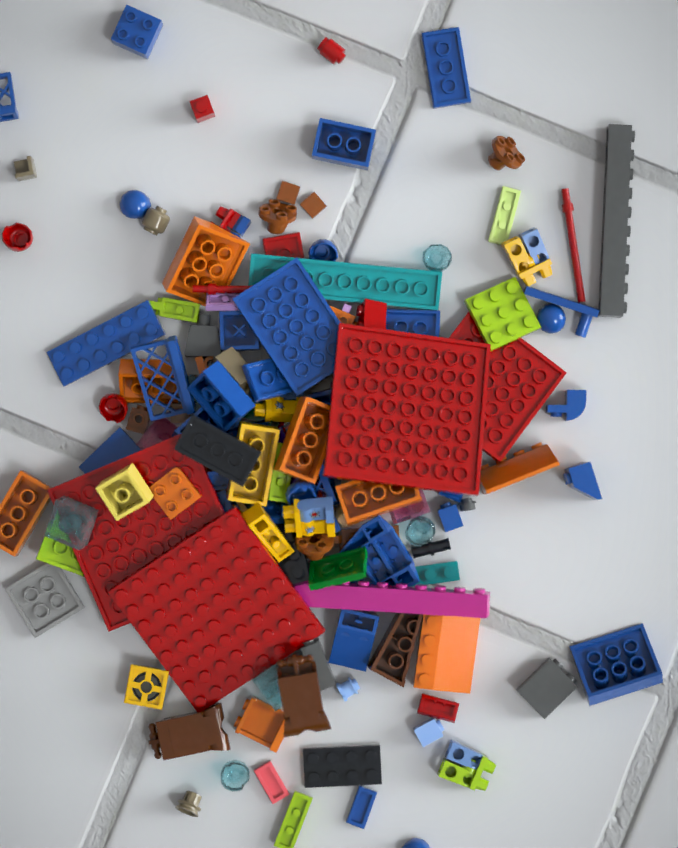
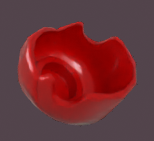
(17, 237)
(113, 407)

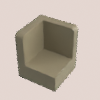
(25, 169)

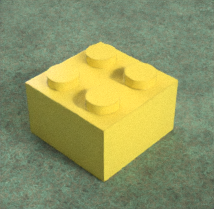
(124, 491)

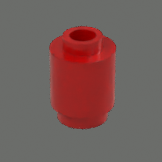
(331, 51)

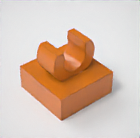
(201, 363)

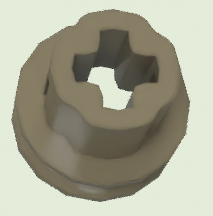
(189, 804)

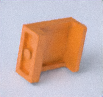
(261, 723)

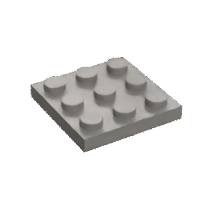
(44, 598)

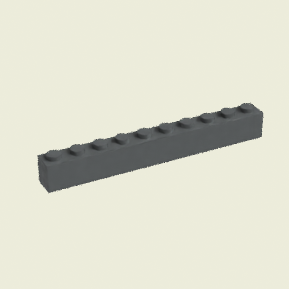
(615, 221)

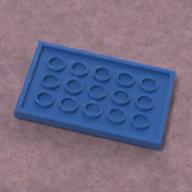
(292, 325)

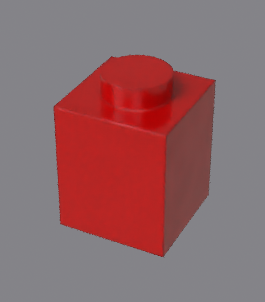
(202, 108)

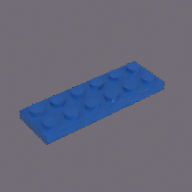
(105, 343)

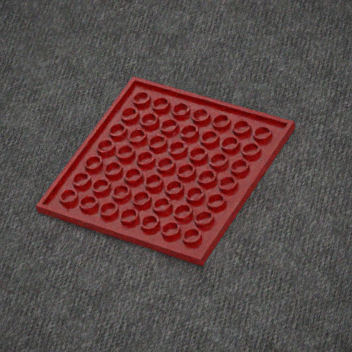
(407, 410)
(140, 537)
(216, 610)

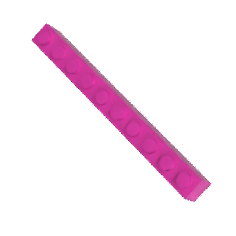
(400, 599)

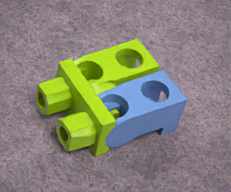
(472, 766)

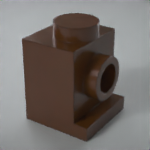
(142, 426)

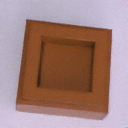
(288, 193)
(313, 205)

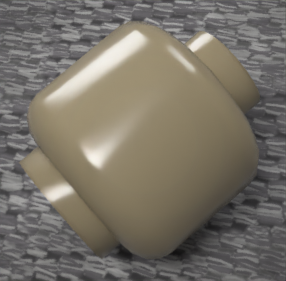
(155, 220)

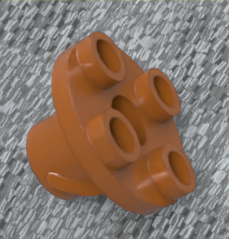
(505, 154)
(277, 215)
(314, 546)

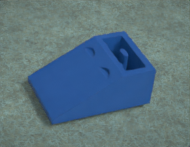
(354, 639)

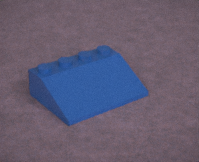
(616, 664)

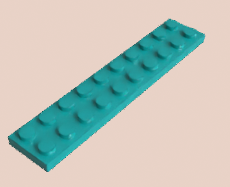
(359, 281)

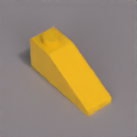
(268, 532)

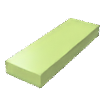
(504, 215)

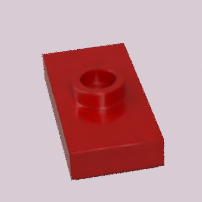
(438, 708)

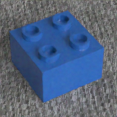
(137, 31)
(236, 332)

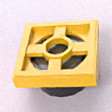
(147, 684)

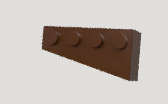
(396, 648)

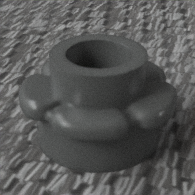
(467, 504)

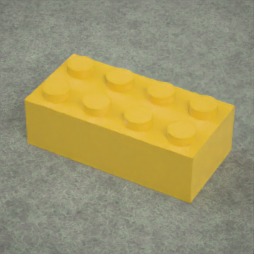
(258, 483)

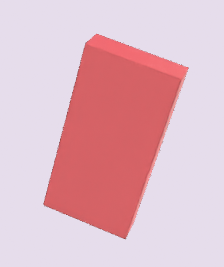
(271, 782)

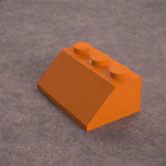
(130, 385)

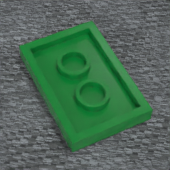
(338, 568)

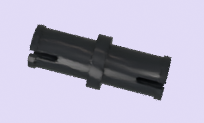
(431, 548)

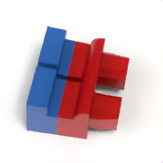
(233, 221)

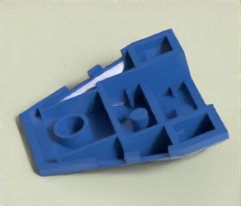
(387, 555)

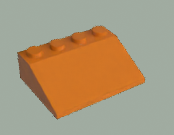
(204, 257)
(517, 468)
(446, 653)

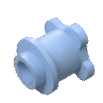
(348, 688)

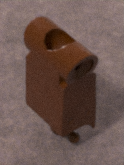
(301, 696)
(189, 734)

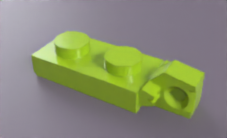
(176, 309)

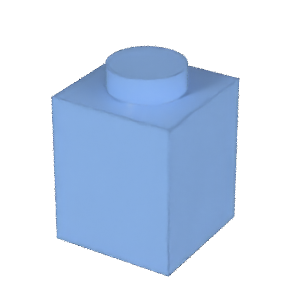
(429, 731)

